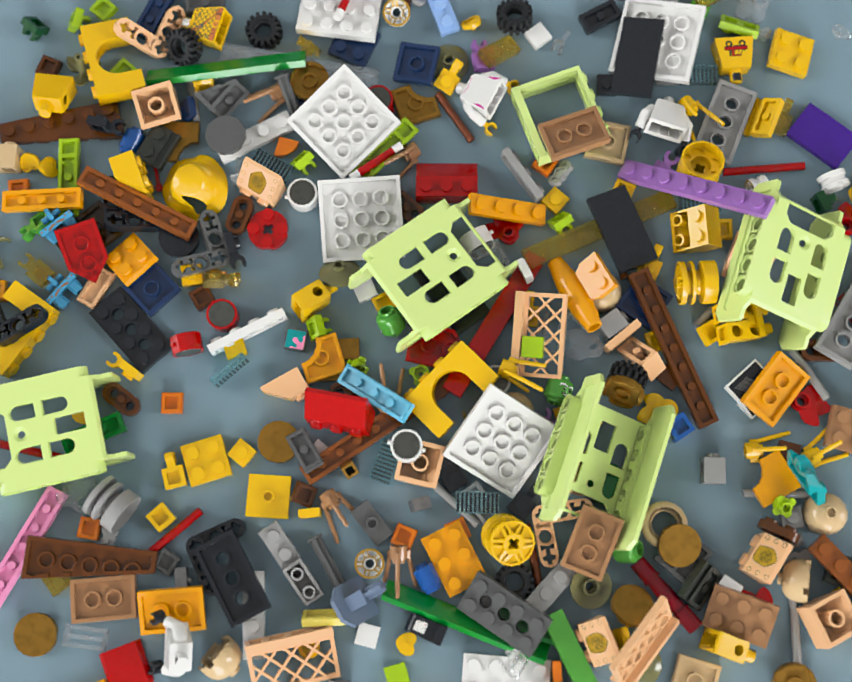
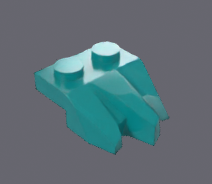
(806, 475)

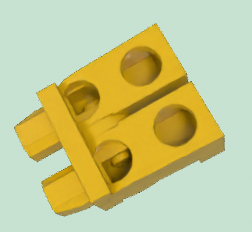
(748, 329)

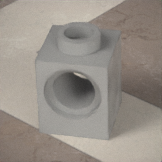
(613, 324)
(713, 469)

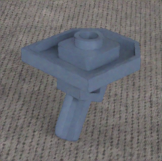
(355, 602)

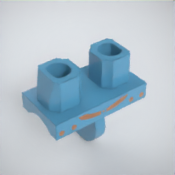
(65, 219)
(57, 297)

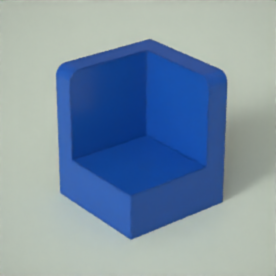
(681, 427)

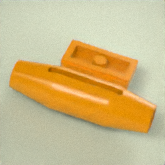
(587, 284)

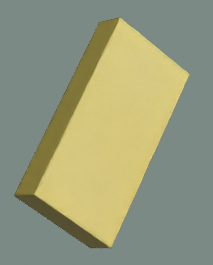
(320, 617)

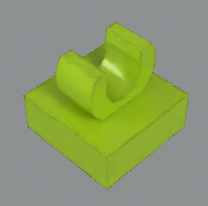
(76, 20)
(302, 160)
(560, 221)
(316, 326)

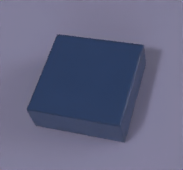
(188, 109)

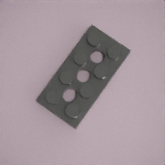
(519, 610)

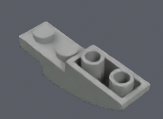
(291, 563)

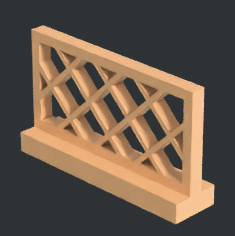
(521, 328)
(288, 640)
(644, 643)

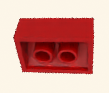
(445, 182)
(338, 412)

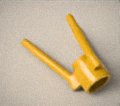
(692, 107)
(508, 371)
(754, 450)
(815, 454)

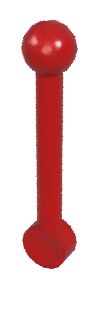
(158, 187)

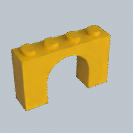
(109, 86)
(13, 354)
(461, 360)

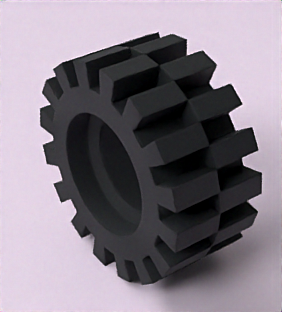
(264, 20)
(514, 25)
(191, 43)
(629, 370)
(524, 572)

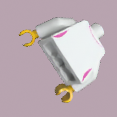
(483, 95)

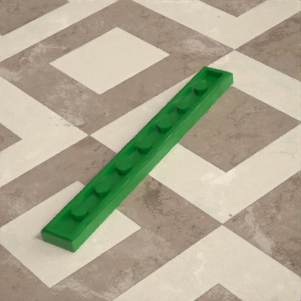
(227, 68)
(451, 617)

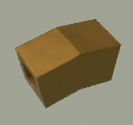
(346, 465)

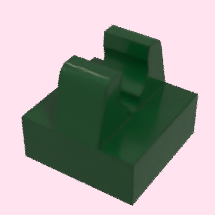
(35, 26)
(823, 202)

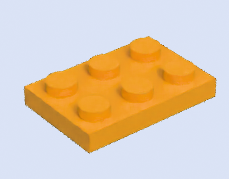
(775, 388)
(452, 557)
(181, 603)

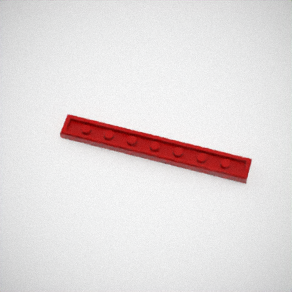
(491, 328)

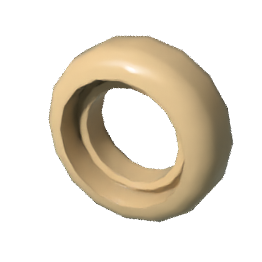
(655, 508)

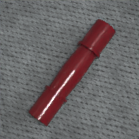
(659, 587)

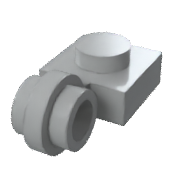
(795, 521)

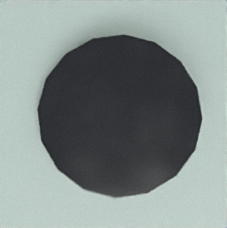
(176, 246)

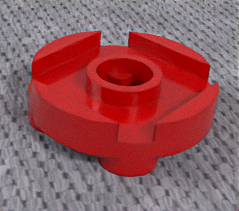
(268, 218)

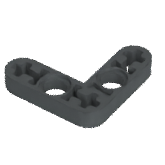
(212, 249)

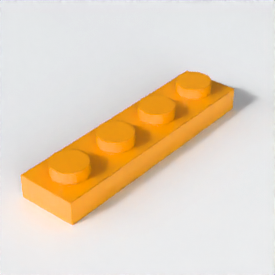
(40, 199)
(507, 209)

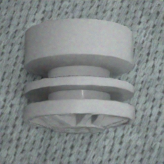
(111, 504)

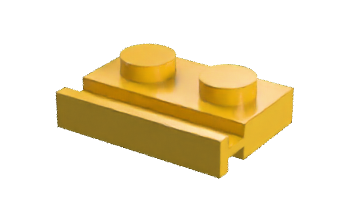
(763, 117)

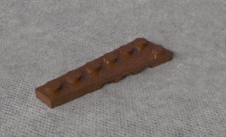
(61, 125)
(69, 558)

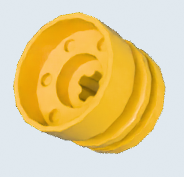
(702, 160)
(696, 282)
(497, 533)

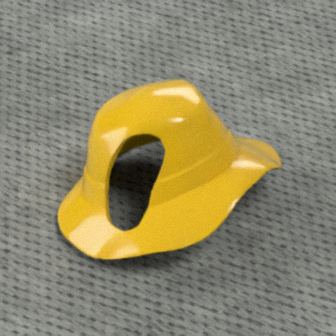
(196, 178)

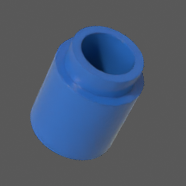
(131, 140)
(427, 577)

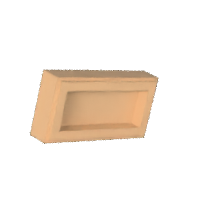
(93, 293)
(622, 336)

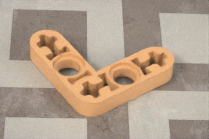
(151, 40)
(539, 526)

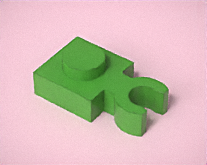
(34, 227)

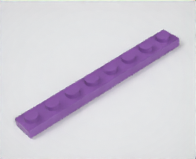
(697, 189)

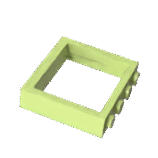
(542, 85)

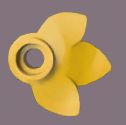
(654, 400)

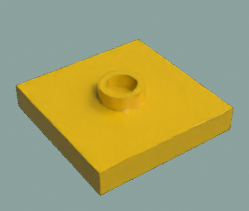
(268, 496)

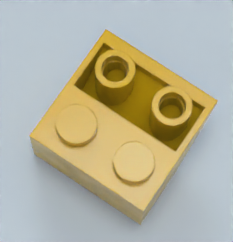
(132, 172)
(696, 229)

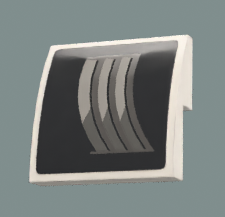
(740, 384)

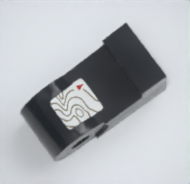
(426, 628)

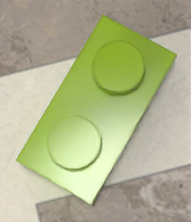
(743, 28)

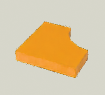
(325, 361)
(775, 479)

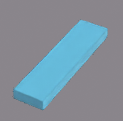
(376, 393)

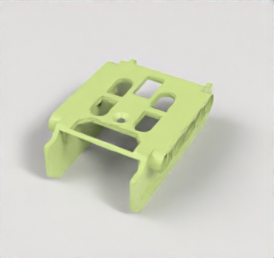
(815, 266)
(425, 317)
(89, 454)
(639, 472)

